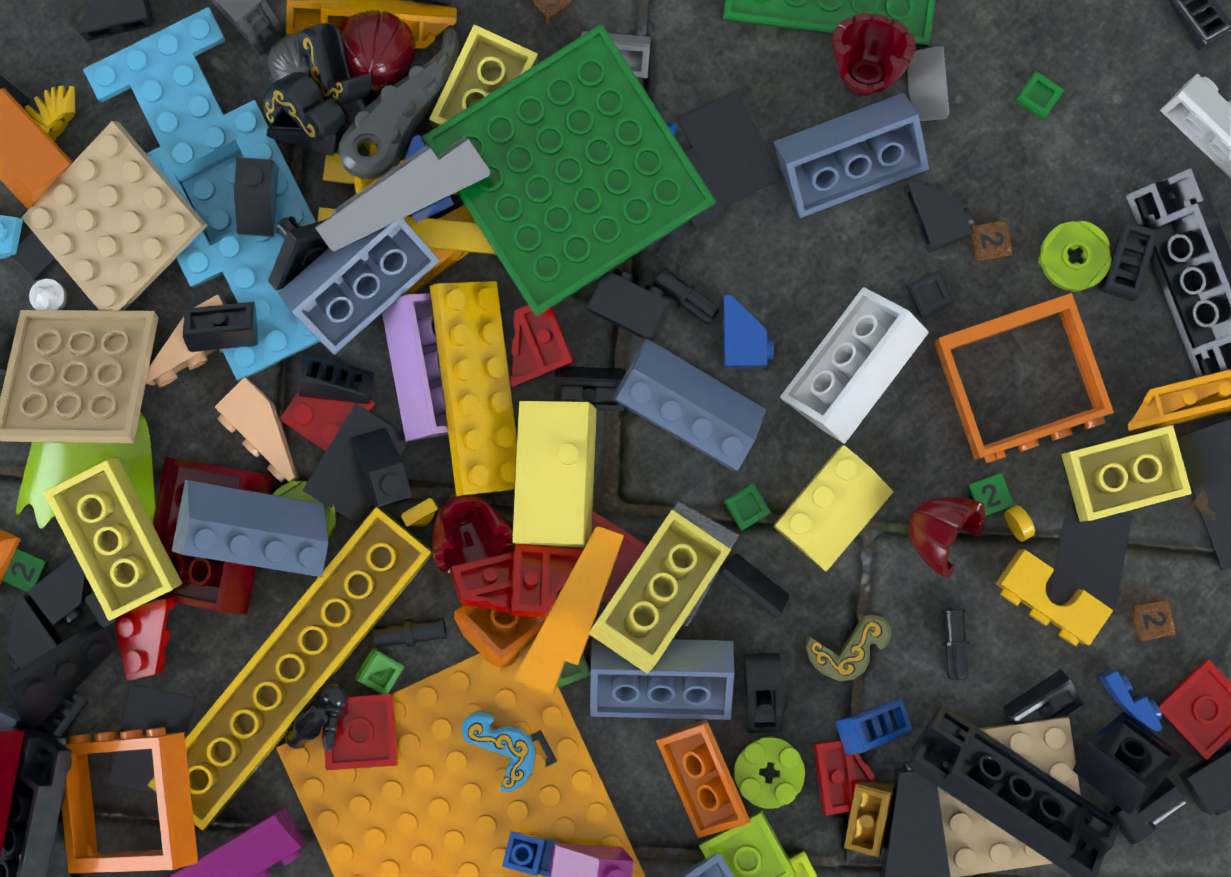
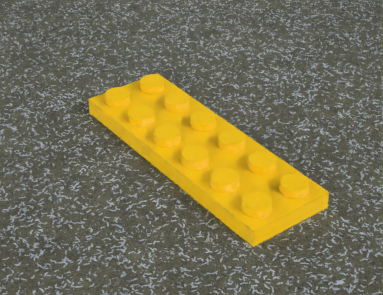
(475, 386)

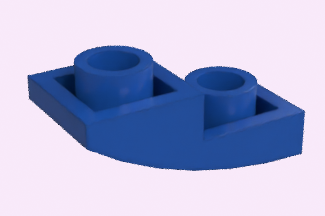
(1137, 707)
(529, 853)

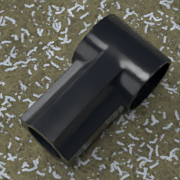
(1144, 819)

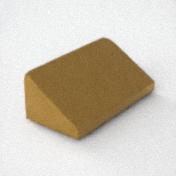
(869, 817)

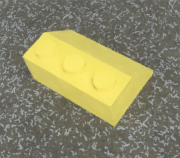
(833, 508)

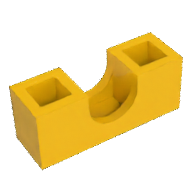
(1026, 582)

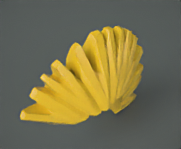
(55, 111)

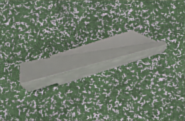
(404, 190)

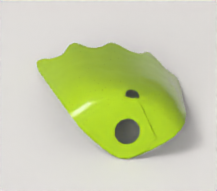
(58, 461)

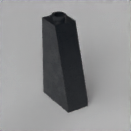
(915, 829)

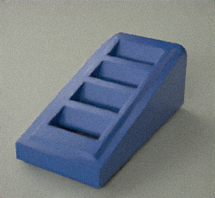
(855, 733)

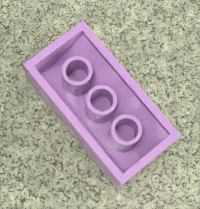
(416, 366)

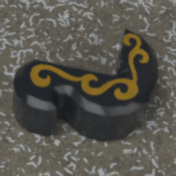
(330, 66)
(303, 100)

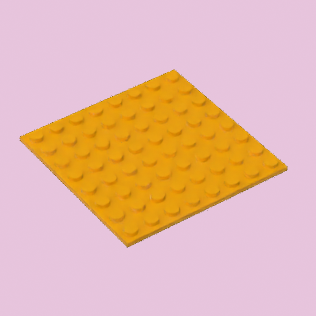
(444, 799)

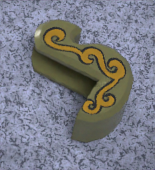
(854, 654)

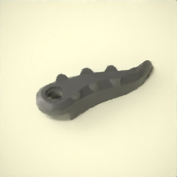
(397, 113)

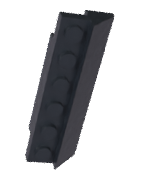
(1190, 265)
(1013, 794)
(35, 804)

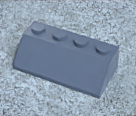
(852, 154)
(357, 283)
(690, 405)
(251, 529)
(686, 683)

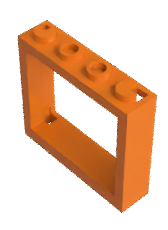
(1084, 357)
(172, 799)

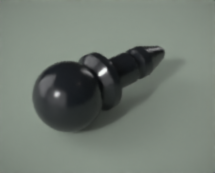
(334, 699)

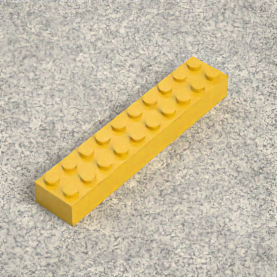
(298, 661)

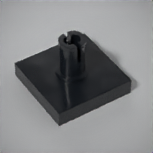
(298, 251)

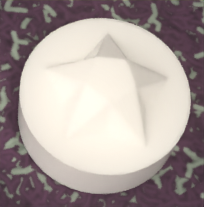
(48, 295)

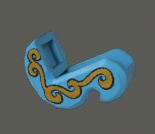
(506, 740)

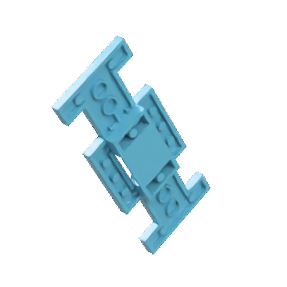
(201, 153)

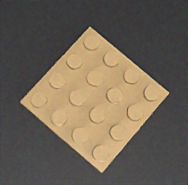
(114, 220)
(76, 376)
(979, 845)

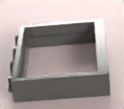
(253, 21)

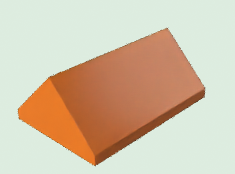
(27, 154)
(702, 779)

